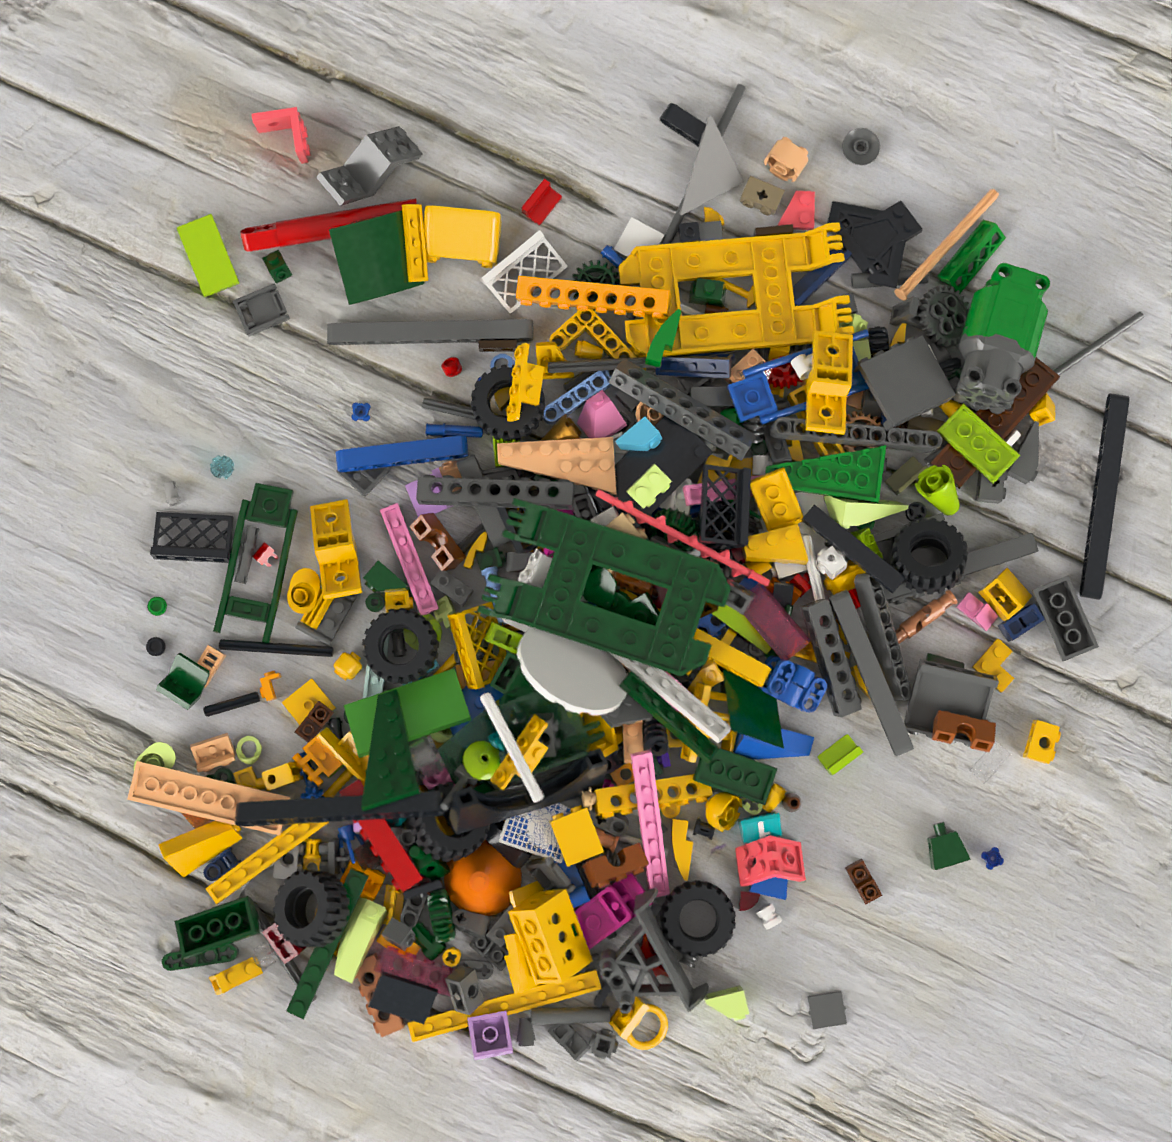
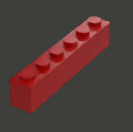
(386, 845)

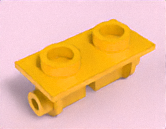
(393, 903)

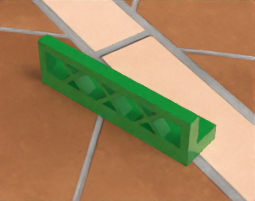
(970, 252)

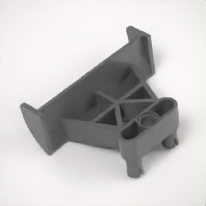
(612, 963)

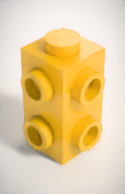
(844, 580)

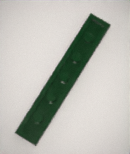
(669, 717)

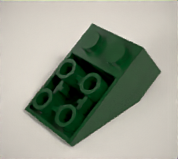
(509, 675)

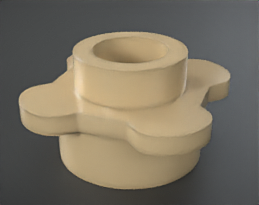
(588, 798)

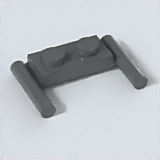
(331, 621)

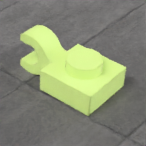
(445, 608)

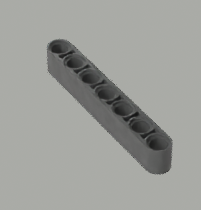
(883, 635)

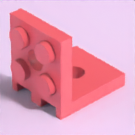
(281, 120)
(771, 860)

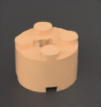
(786, 159)

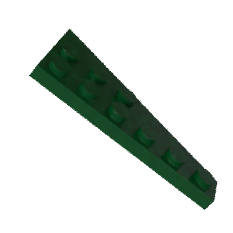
(390, 761)

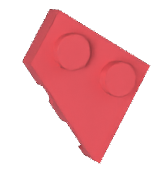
(800, 211)

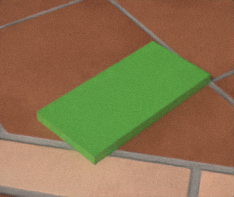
(426, 706)

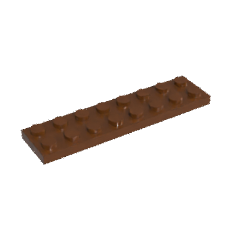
(1035, 385)

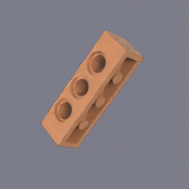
(381, 1025)

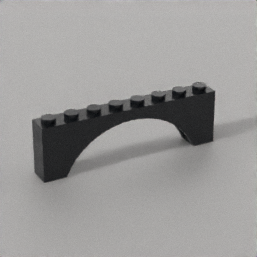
(474, 809)

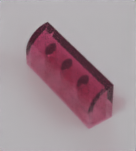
(775, 624)

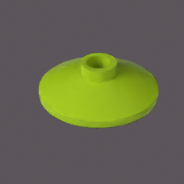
(475, 766)

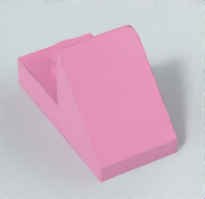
(978, 612)

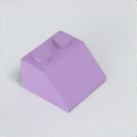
(490, 1035)

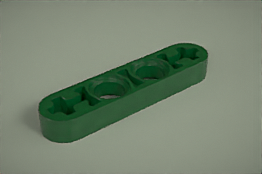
(200, 959)

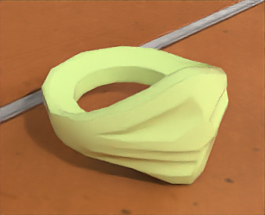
(241, 756)

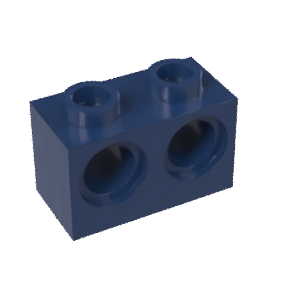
(1021, 622)

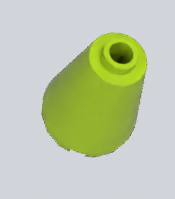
(939, 488)

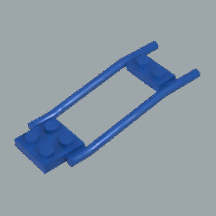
(754, 397)

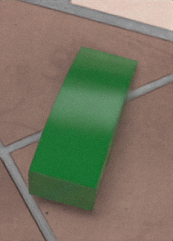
(663, 340)

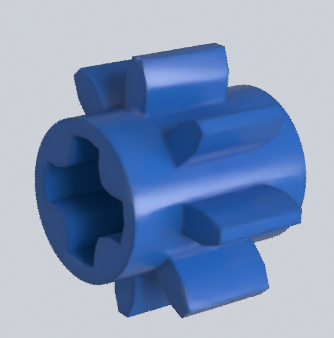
(312, 791)

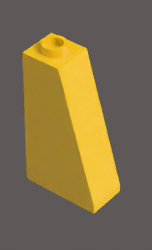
(199, 846)

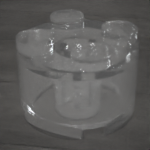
(425, 758)

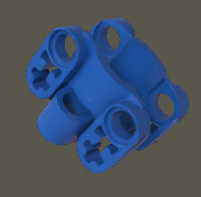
(793, 684)

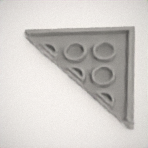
(712, 170)

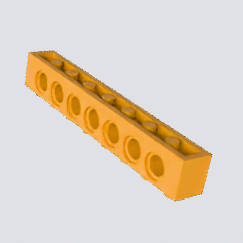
(527, 285)

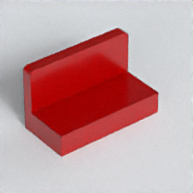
(541, 202)

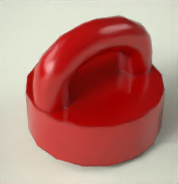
(451, 367)

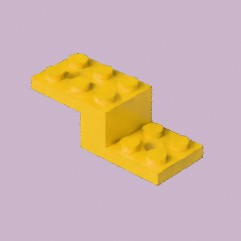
(829, 382)
(335, 549)

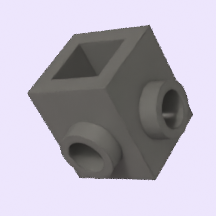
(603, 1051)

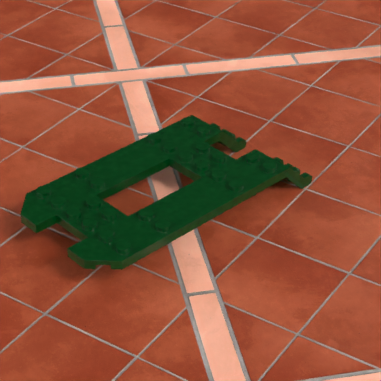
(558, 606)

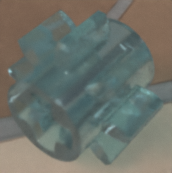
(222, 467)

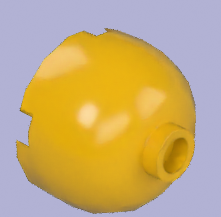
(723, 810)

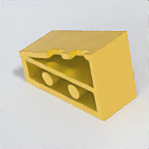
(778, 545)

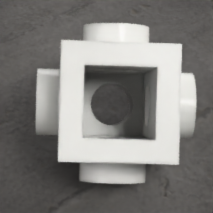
(831, 562)

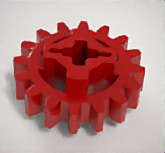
(783, 376)

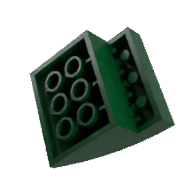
(372, 257)

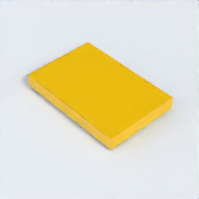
(776, 500)

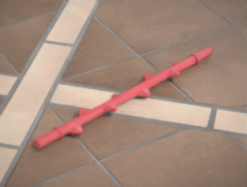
(674, 535)

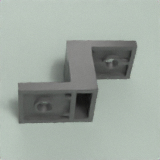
(369, 165)

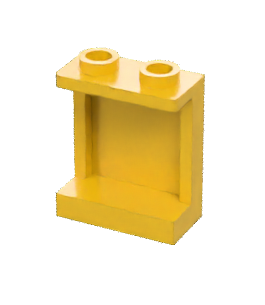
(576, 835)

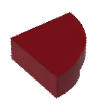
(748, 900)

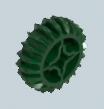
(606, 273)
(679, 522)
(441, 915)

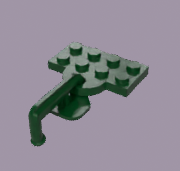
(602, 591)

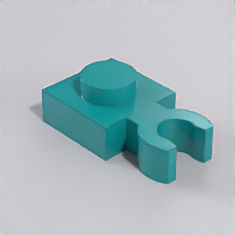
(496, 740)

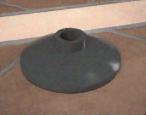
(865, 139)

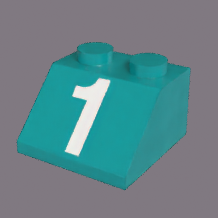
(760, 826)

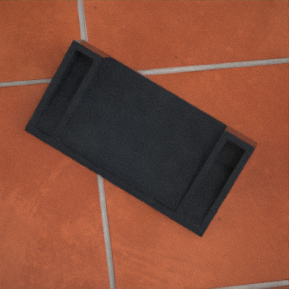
(675, 456)

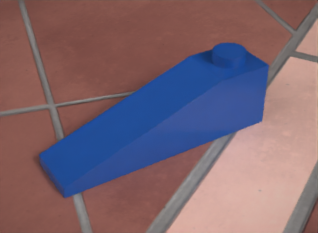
(794, 746)

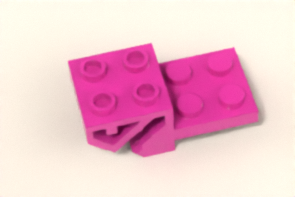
(609, 910)

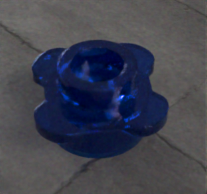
(994, 852)

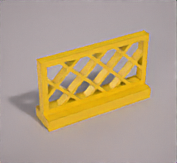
(462, 636)

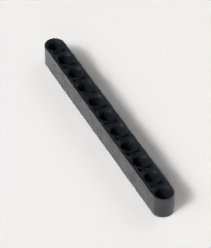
(1104, 496)
(335, 810)

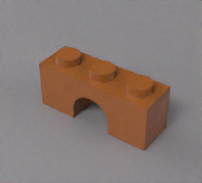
(430, 529)
(979, 731)
(600, 871)

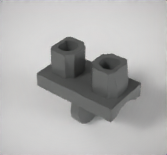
(336, 860)

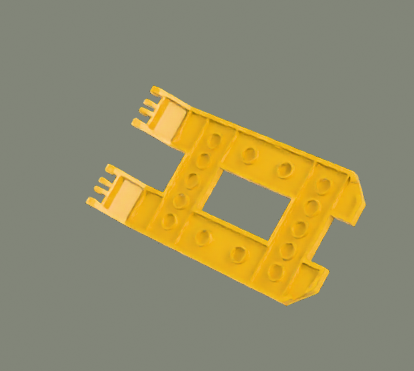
(769, 263)

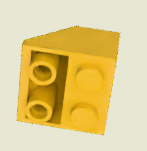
(1005, 594)

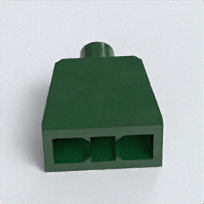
(707, 291)
(946, 848)
(426, 864)

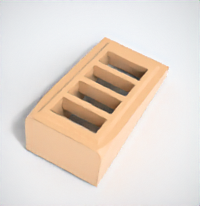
(205, 656)

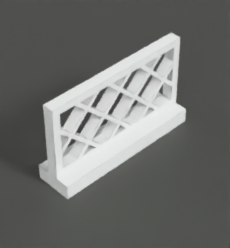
(516, 257)

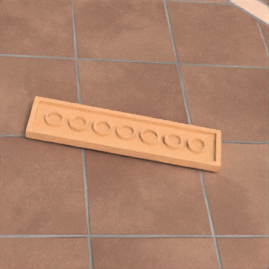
(195, 794)

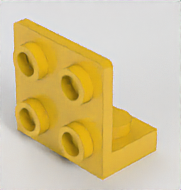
(608, 743)

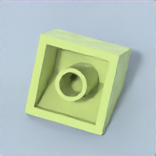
(729, 1002)

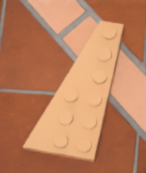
(579, 460)

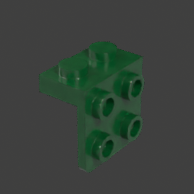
(184, 681)

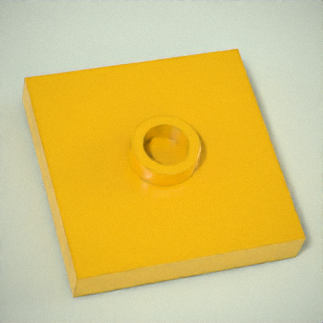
(304, 699)

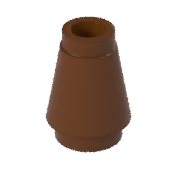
(786, 802)

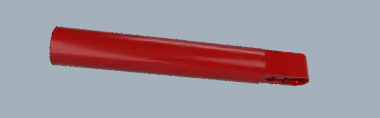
(310, 228)

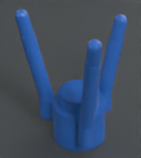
(346, 834)

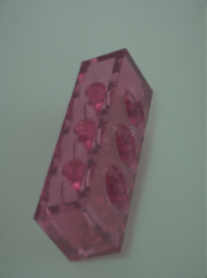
(385, 963)

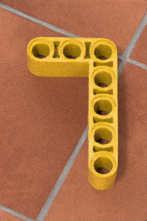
(589, 326)

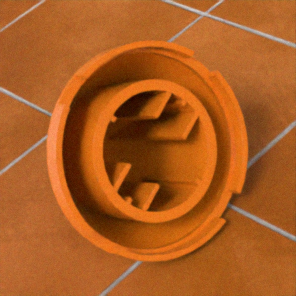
(482, 881)

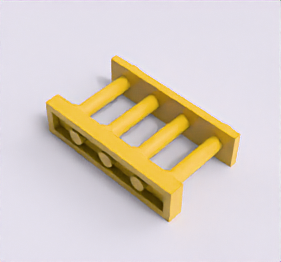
(704, 694)

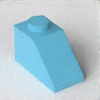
(640, 437)

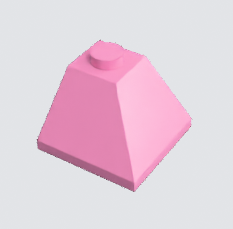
(600, 417)

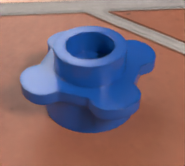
(364, 407)

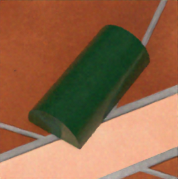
(217, 927)

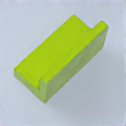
(839, 754)

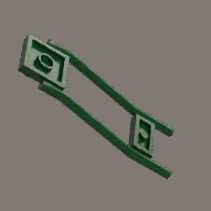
(271, 507)

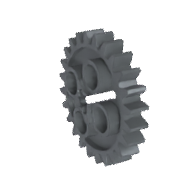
(943, 315)

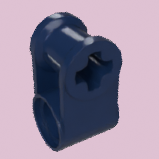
(222, 863)

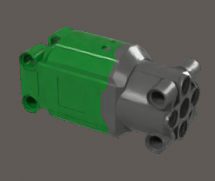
(1001, 337)

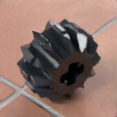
(878, 340)

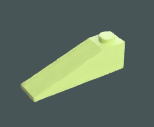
(855, 512)
(358, 938)

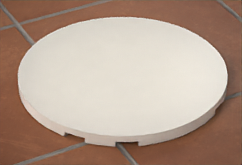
(571, 672)

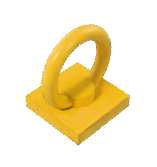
(625, 1023)

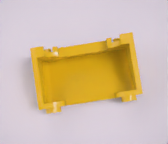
(462, 234)

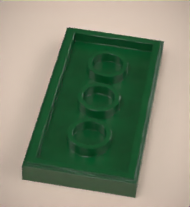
(737, 775)

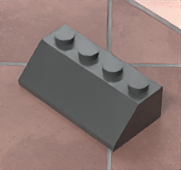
(1065, 618)

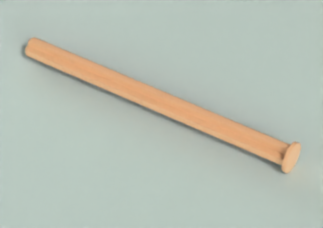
(946, 245)

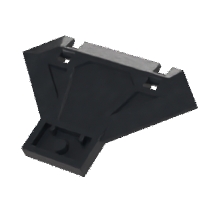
(876, 238)

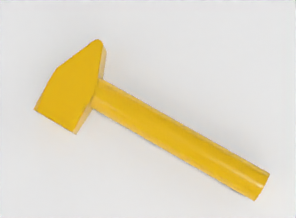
(749, 295)

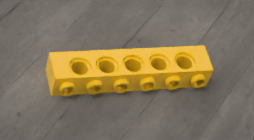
(622, 793)

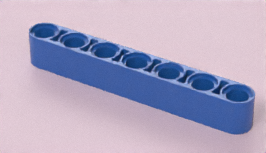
(402, 453)

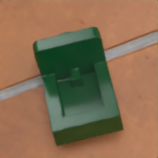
(277, 266)

